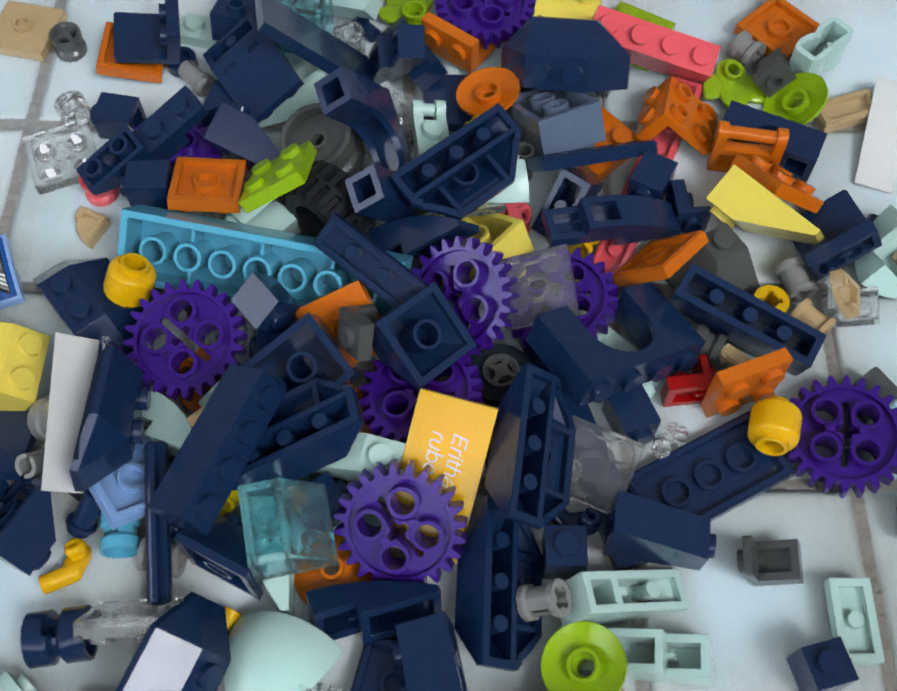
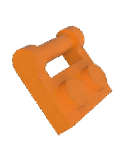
(724, 150)

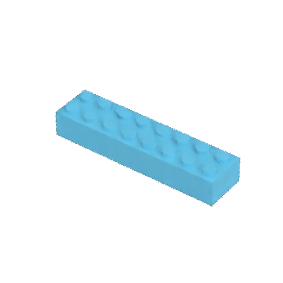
(229, 251)

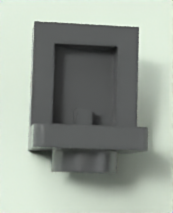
(357, 330)
(770, 561)

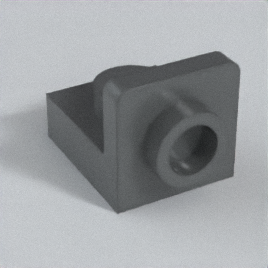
(773, 73)

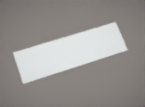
(879, 148)
(70, 383)

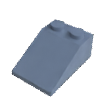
(558, 120)

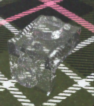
(869, 307)

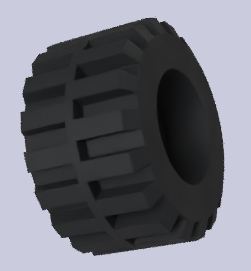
(321, 198)

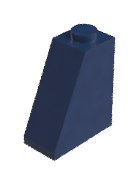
(657, 533)

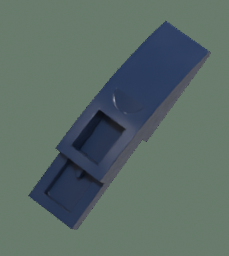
(154, 139)
(610, 217)

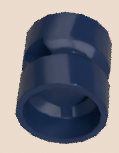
(50, 637)

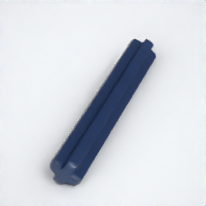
(157, 529)

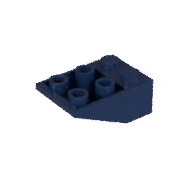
(253, 69)

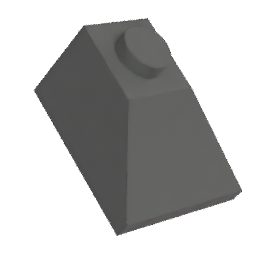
(724, 257)

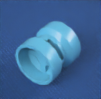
(120, 542)

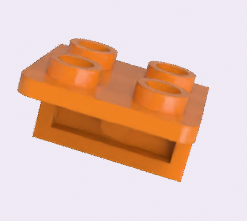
(454, 43)
(677, 107)

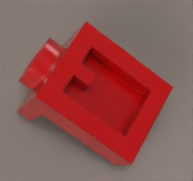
(688, 388)

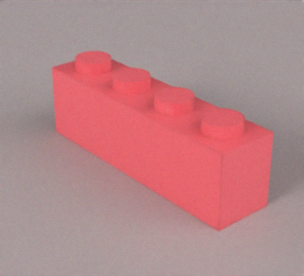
(660, 47)

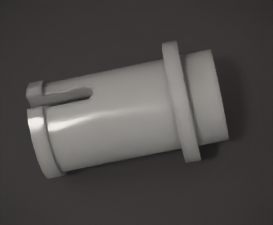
(199, 80)
(30, 463)

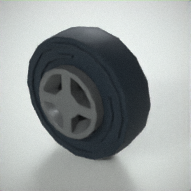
(496, 364)

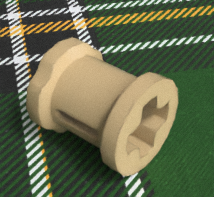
(813, 317)

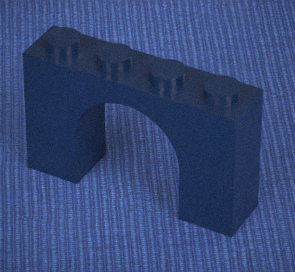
(373, 117)
(596, 371)

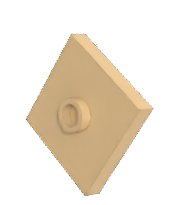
(27, 29)

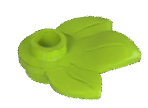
(410, 10)
(731, 87)

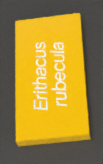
(454, 441)

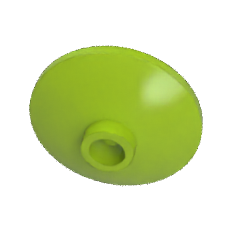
(799, 99)
(578, 644)

